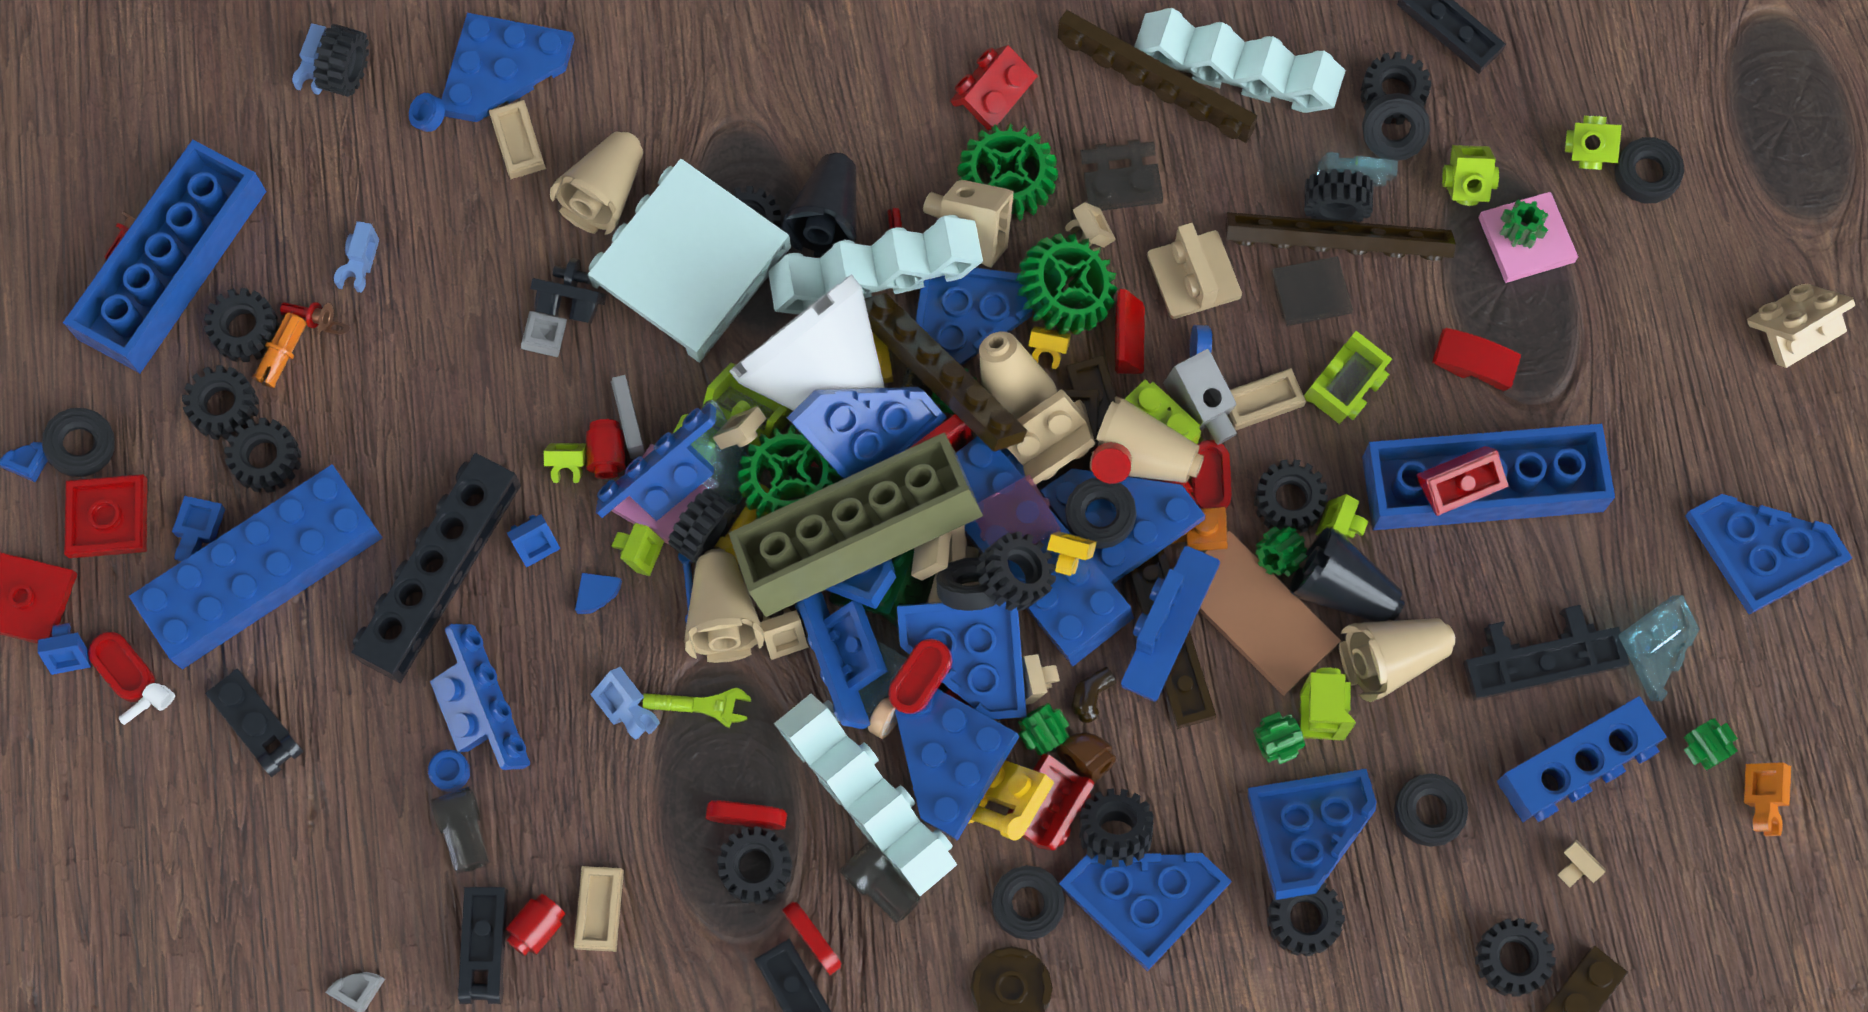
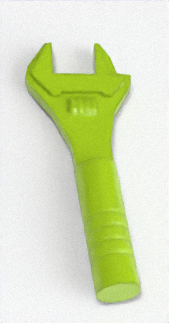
(716, 706)

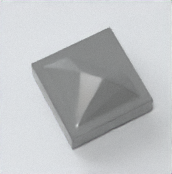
(543, 334)

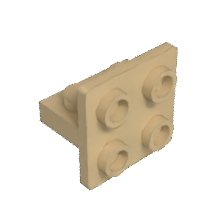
(1193, 272)
(1802, 321)
(1055, 436)

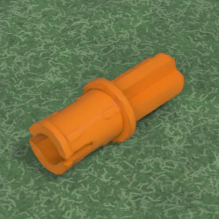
(280, 350)

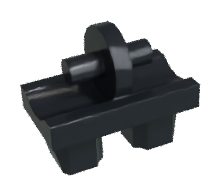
(550, 293)

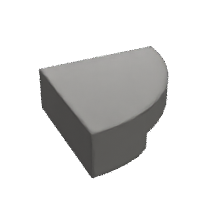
(356, 990)

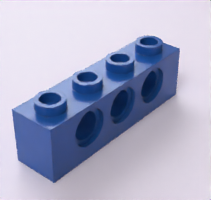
(1630, 723)

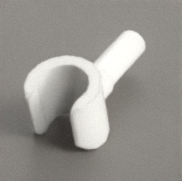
(153, 694)

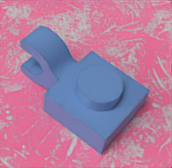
(308, 54)
(361, 250)
(620, 702)

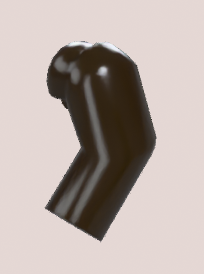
(1087, 693)

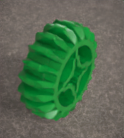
(1020, 148)
(1087, 291)
(770, 457)

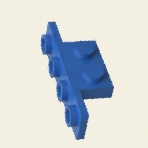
(666, 473)
(1168, 622)
(845, 654)
(475, 702)

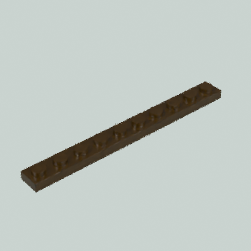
(1186, 682)

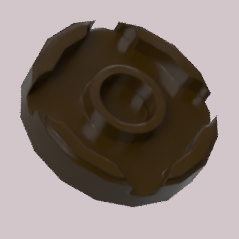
(1011, 982)

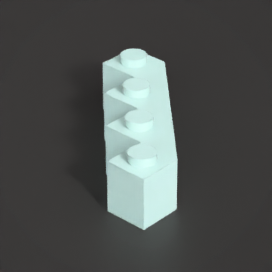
(1258, 66)
(894, 261)
(873, 803)

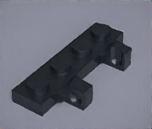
(1575, 655)

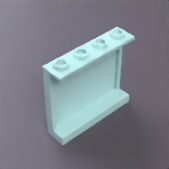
(689, 258)

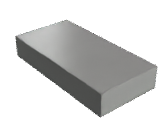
(627, 416)

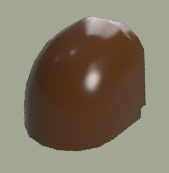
(1087, 755)

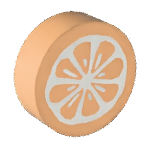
(883, 719)

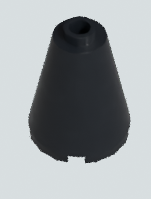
(824, 207)
(1346, 580)

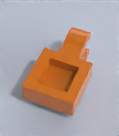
(1210, 533)
(1766, 789)

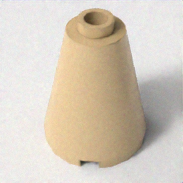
(599, 183)
(1013, 374)
(1154, 447)
(721, 611)
(1392, 653)

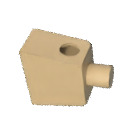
(985, 205)

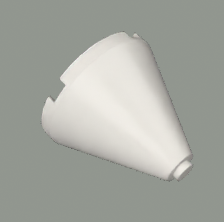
(817, 350)

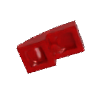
(1476, 356)

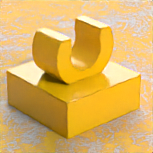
(1050, 342)
(1071, 550)

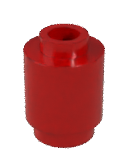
(605, 448)
(534, 925)

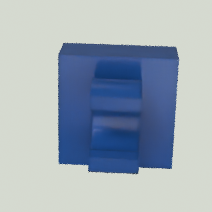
(533, 540)
(63, 650)

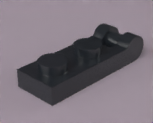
(253, 721)
(483, 944)

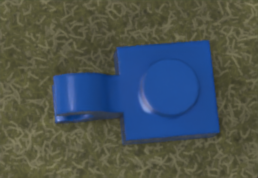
(196, 523)

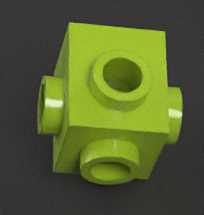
(1609, 142)
(1470, 174)

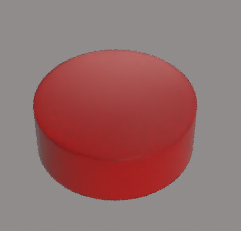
(1111, 462)

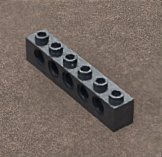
(397, 655)

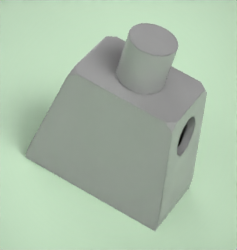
(1198, 382)

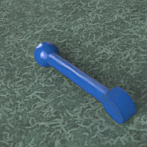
(688, 578)

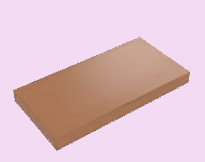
(1264, 618)

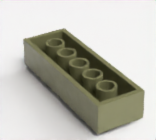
(854, 525)

